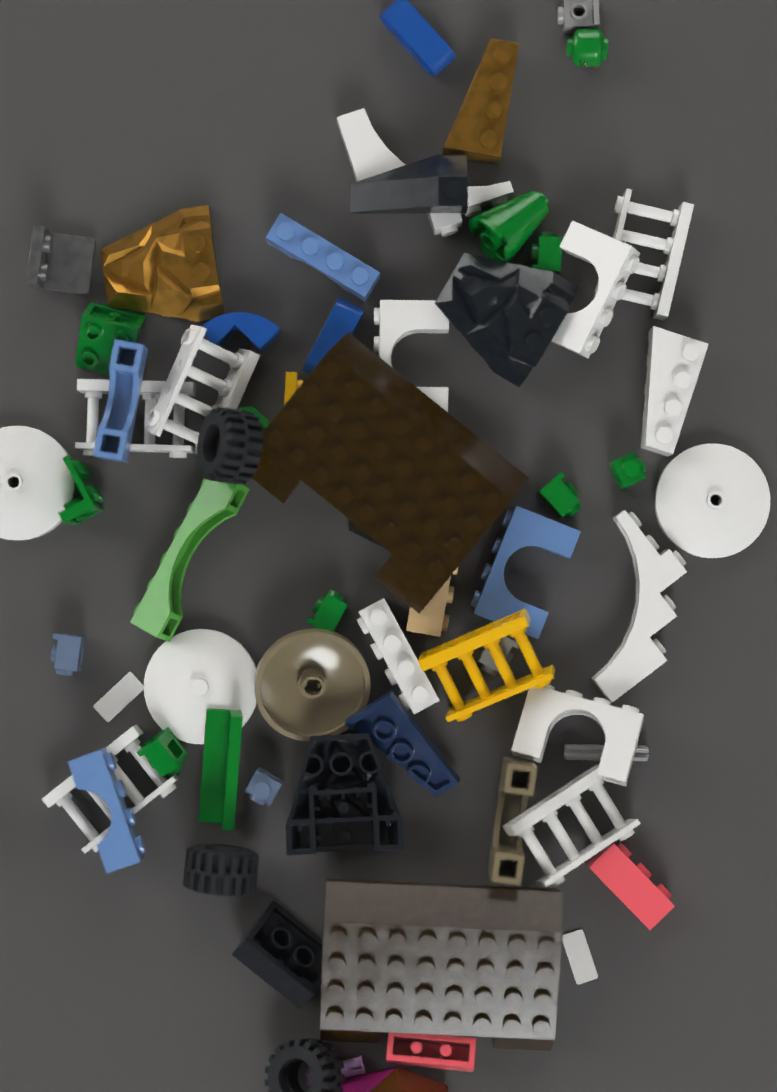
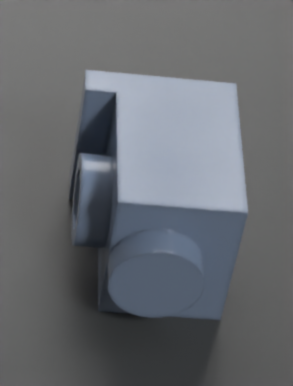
(68, 653)
(263, 787)

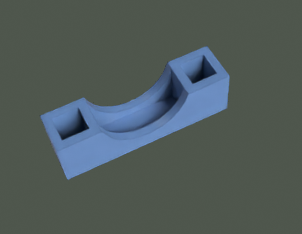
(323, 256)
(125, 384)
(96, 774)

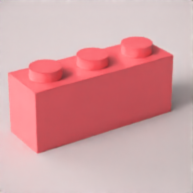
(631, 884)
(431, 1051)

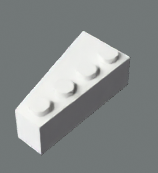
(670, 380)

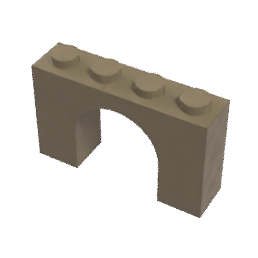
(506, 852)

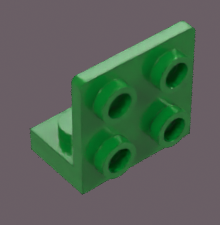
(97, 334)
(76, 509)

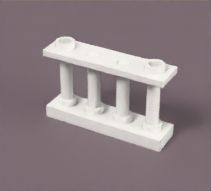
(672, 246)
(229, 390)
(150, 393)
(130, 743)
(547, 810)

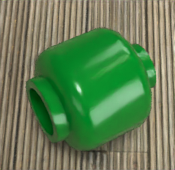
(588, 48)

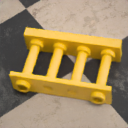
(489, 637)

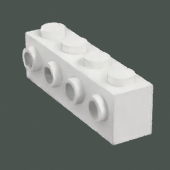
(398, 655)

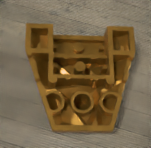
(166, 268)

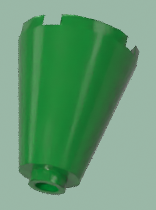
(509, 225)

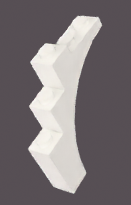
(371, 157)
(653, 573)

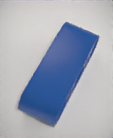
(417, 36)
(343, 319)

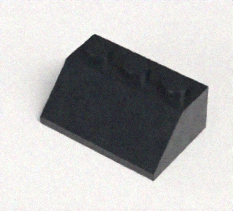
(283, 954)

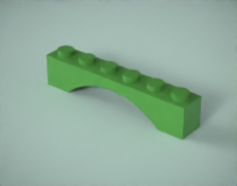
(161, 606)

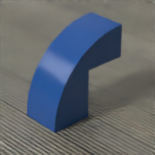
(255, 328)

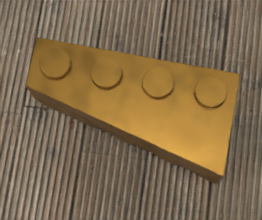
(484, 112)

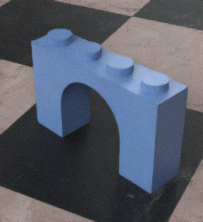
(522, 530)

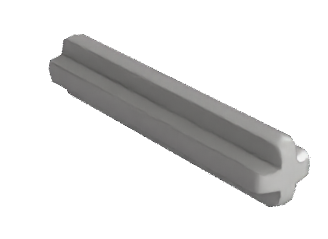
(594, 752)

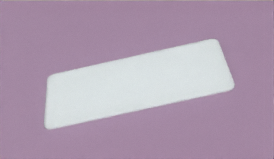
(119, 697)
(579, 956)

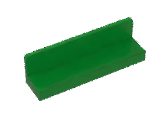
(220, 767)

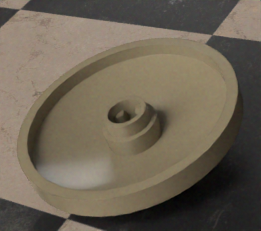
(311, 683)

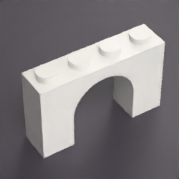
(613, 264)
(405, 318)
(546, 707)

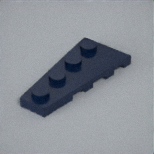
(404, 743)

